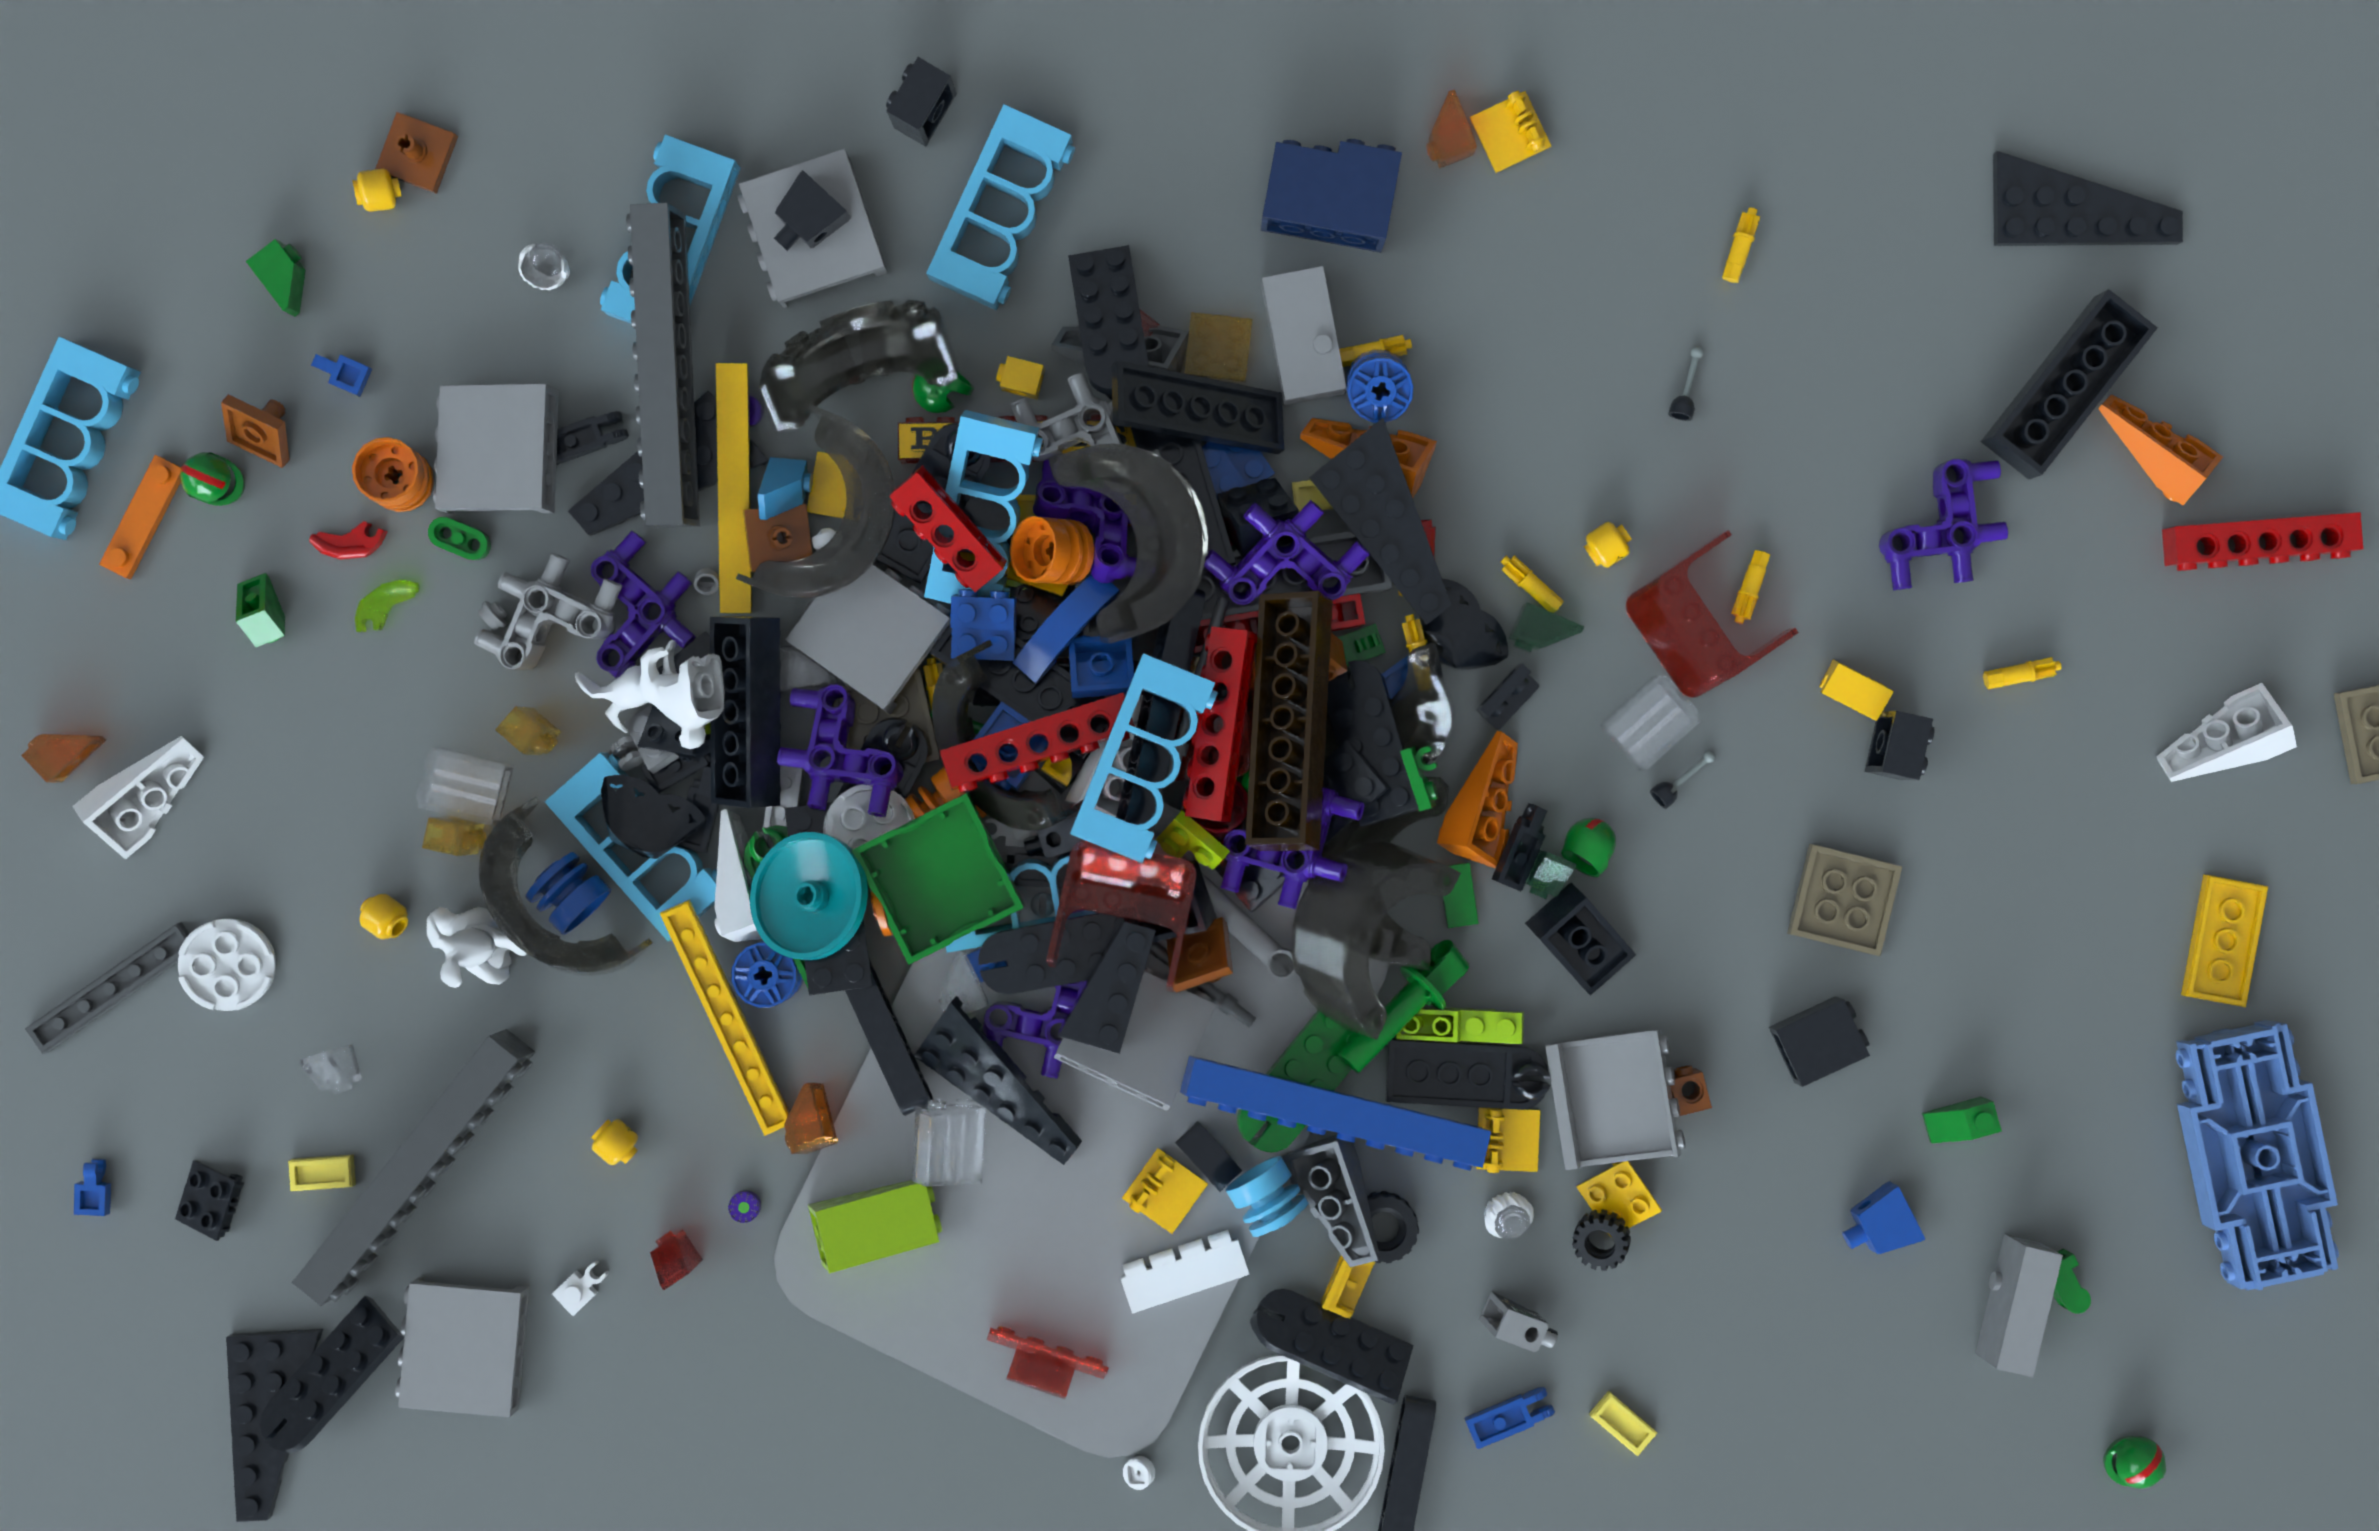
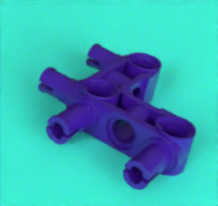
(1955, 511)
(1094, 512)
(1268, 558)
(639, 596)
(846, 765)
(1284, 861)
(1035, 1025)

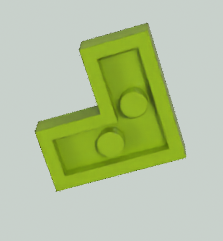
(1186, 835)

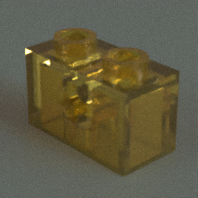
(528, 731)
(454, 836)

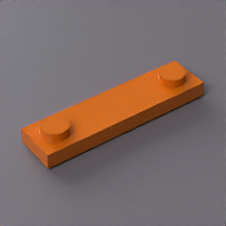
(142, 517)

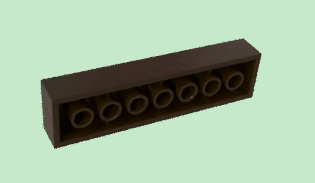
(1289, 722)

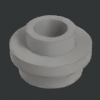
(493, 615)

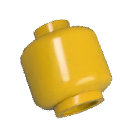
(376, 190)
(1607, 544)
(383, 916)
(614, 1142)

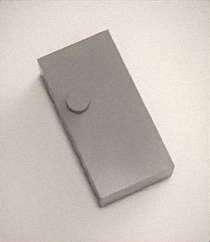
(1303, 335)
(2018, 1305)

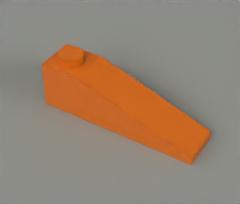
(1411, 449)
(2170, 461)
(1477, 815)

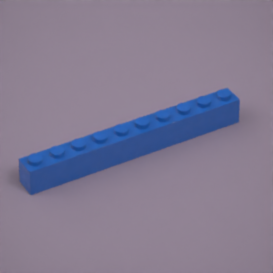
(1334, 1111)

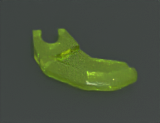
(380, 601)

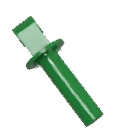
(1422, 988)

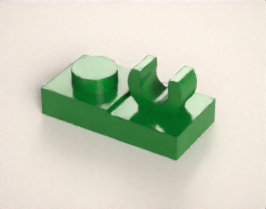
(1362, 644)
(1424, 791)

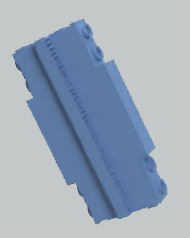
(2257, 1155)

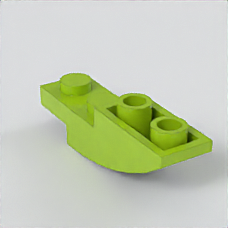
(1465, 1025)

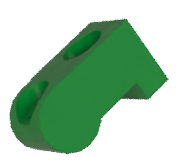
(2068, 1290)

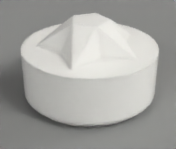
(822, 538)
(1139, 1472)

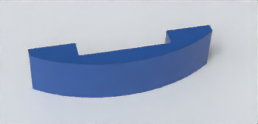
(1063, 626)

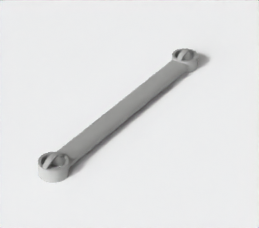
(1243, 927)

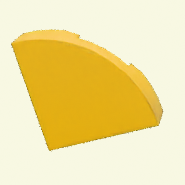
(1059, 771)

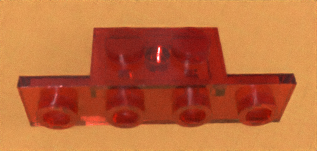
(1042, 1366)

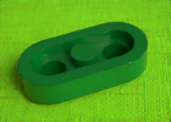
(460, 539)

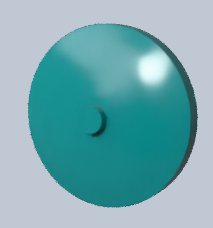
(808, 896)

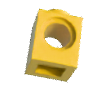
(1021, 377)

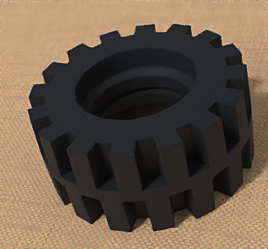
(1594, 1255)

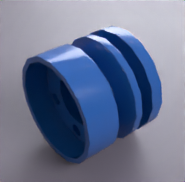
(1369, 371)
(566, 890)
(758, 990)

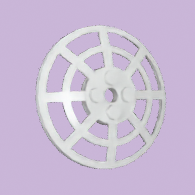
(1284, 1463)

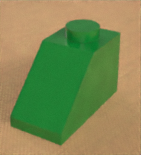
(281, 274)
(259, 611)
(1962, 1121)

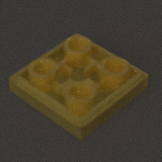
(1218, 346)

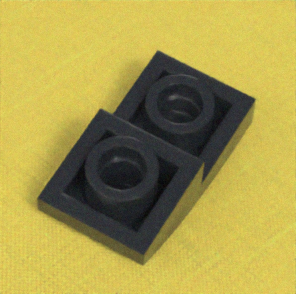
(1208, 1156)

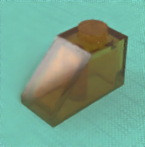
(1451, 135)
(59, 755)
(810, 1121)

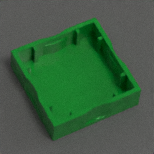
(939, 878)

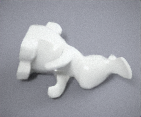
(686, 698)
(471, 942)

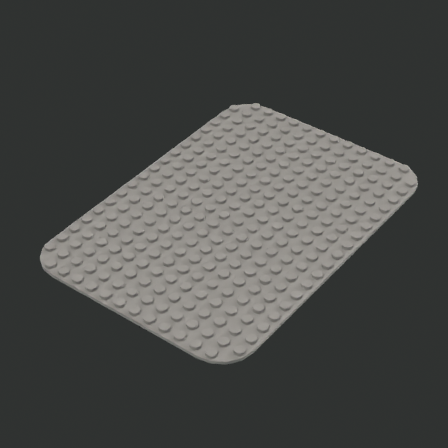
(1043, 1238)

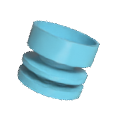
(1270, 1202)

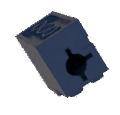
(1332, 195)

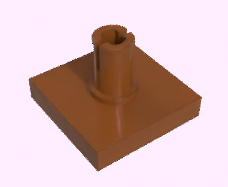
(417, 152)
(256, 429)
(777, 538)
(1204, 956)

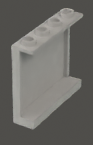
(839, 258)
(496, 448)
(871, 634)
(1156, 1046)
(1614, 1099)
(462, 1348)

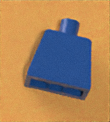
(1883, 1221)

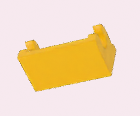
(1855, 690)
(1345, 1287)

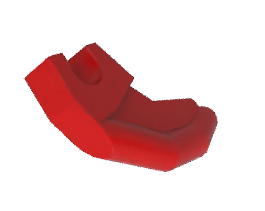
(350, 545)

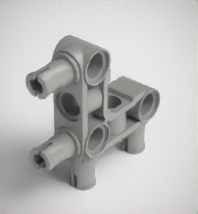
(1071, 426)
(533, 621)

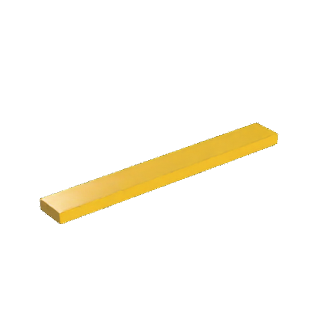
(733, 484)
(726, 1016)

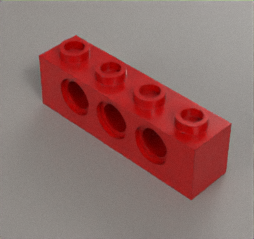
(923, 487)

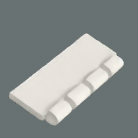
(1183, 1276)

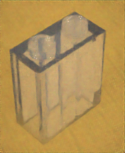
(1651, 722)
(464, 786)
(948, 1143)

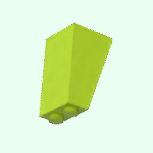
(874, 1224)

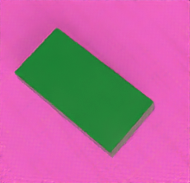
(1460, 903)

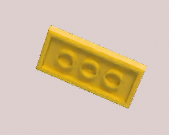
(2224, 940)

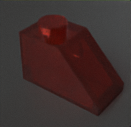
(674, 1258)

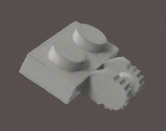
(653, 759)

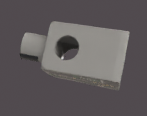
(1516, 1324)

